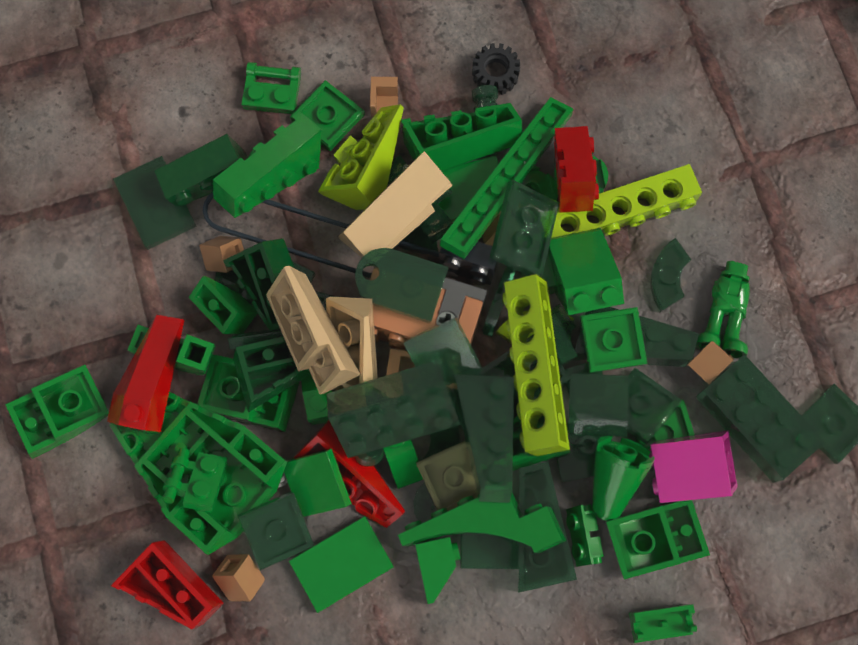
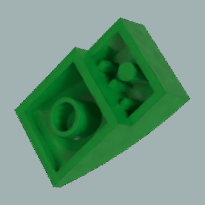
(224, 396)
(57, 411)
(657, 538)

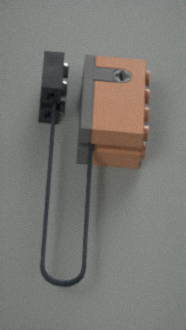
(455, 297)

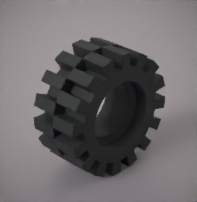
(496, 55)

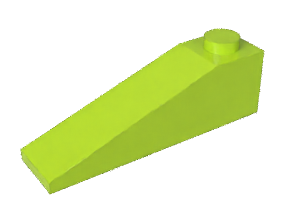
(368, 163)

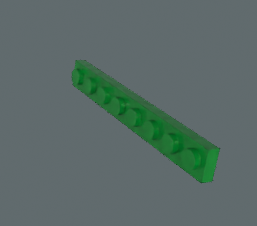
(514, 166)

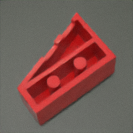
(575, 169)
(169, 585)

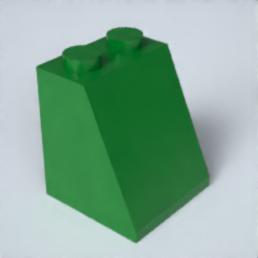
(585, 272)

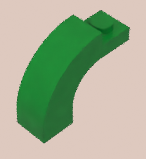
(192, 354)

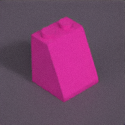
(694, 467)

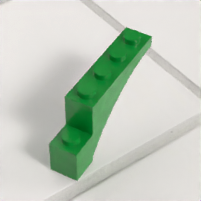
(535, 529)

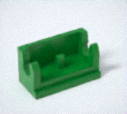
(662, 623)

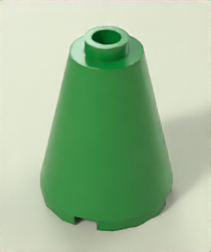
(617, 475)

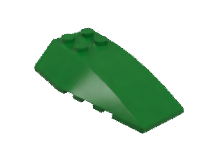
(248, 481)

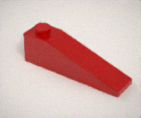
(146, 384)
(363, 483)

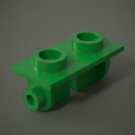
(580, 522)

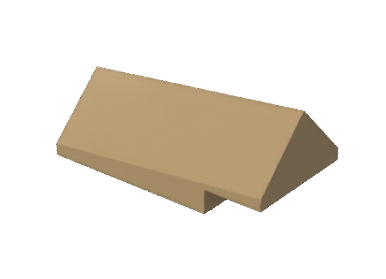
(397, 208)
(355, 326)
(310, 331)

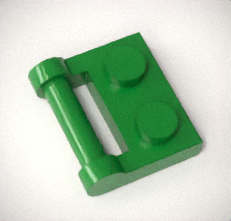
(270, 96)

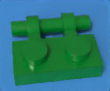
(203, 484)

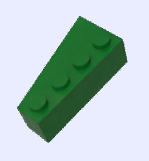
(463, 135)
(270, 167)

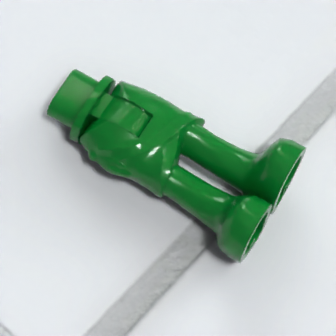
(729, 298)

